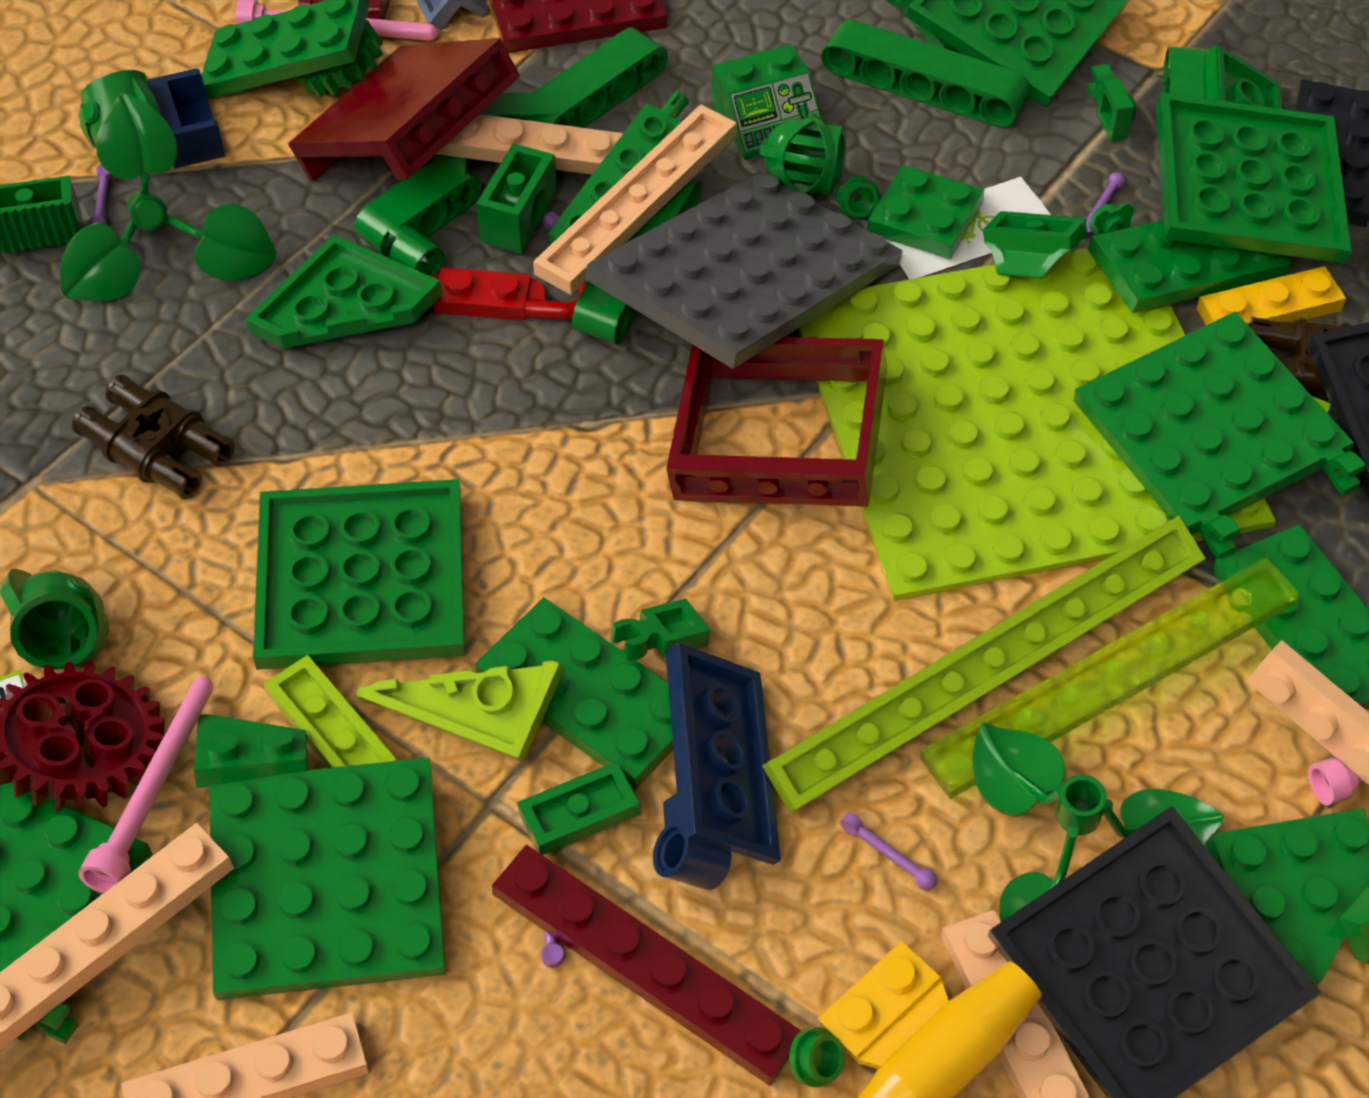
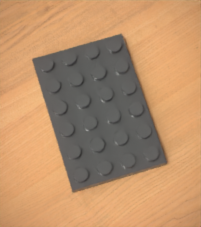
(744, 267)

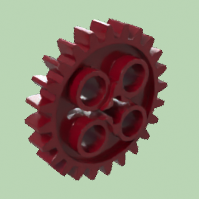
(106, 716)

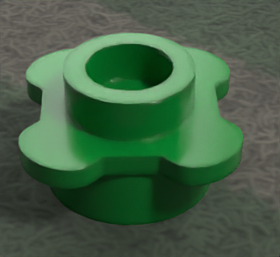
(1111, 218)

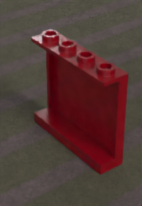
(408, 106)

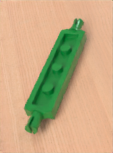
(636, 142)

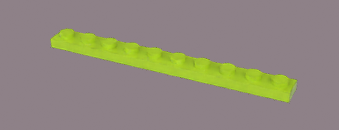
(981, 664)

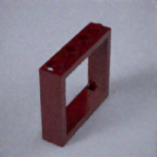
(780, 478)

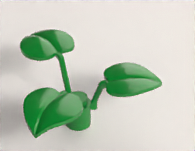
(137, 143)
(1021, 768)

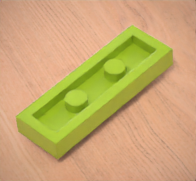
(329, 720)

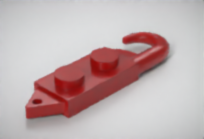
(497, 296)

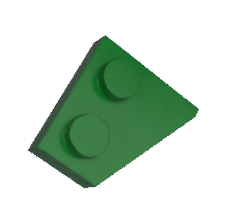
(245, 750)

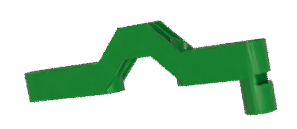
(444, 188)

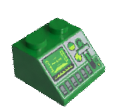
(761, 93)

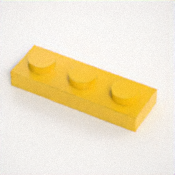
(1278, 299)

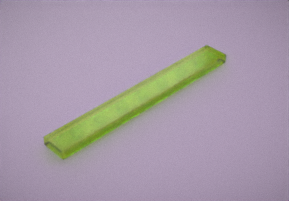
(1121, 668)

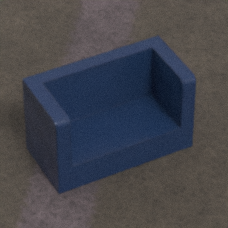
(188, 113)

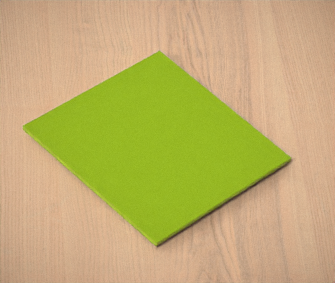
(979, 435)

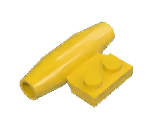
(918, 1037)

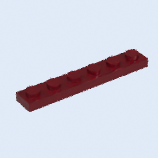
(647, 964)

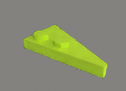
(488, 708)

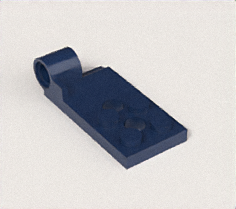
(717, 802)

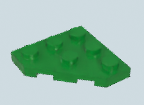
(342, 294)
(1300, 879)

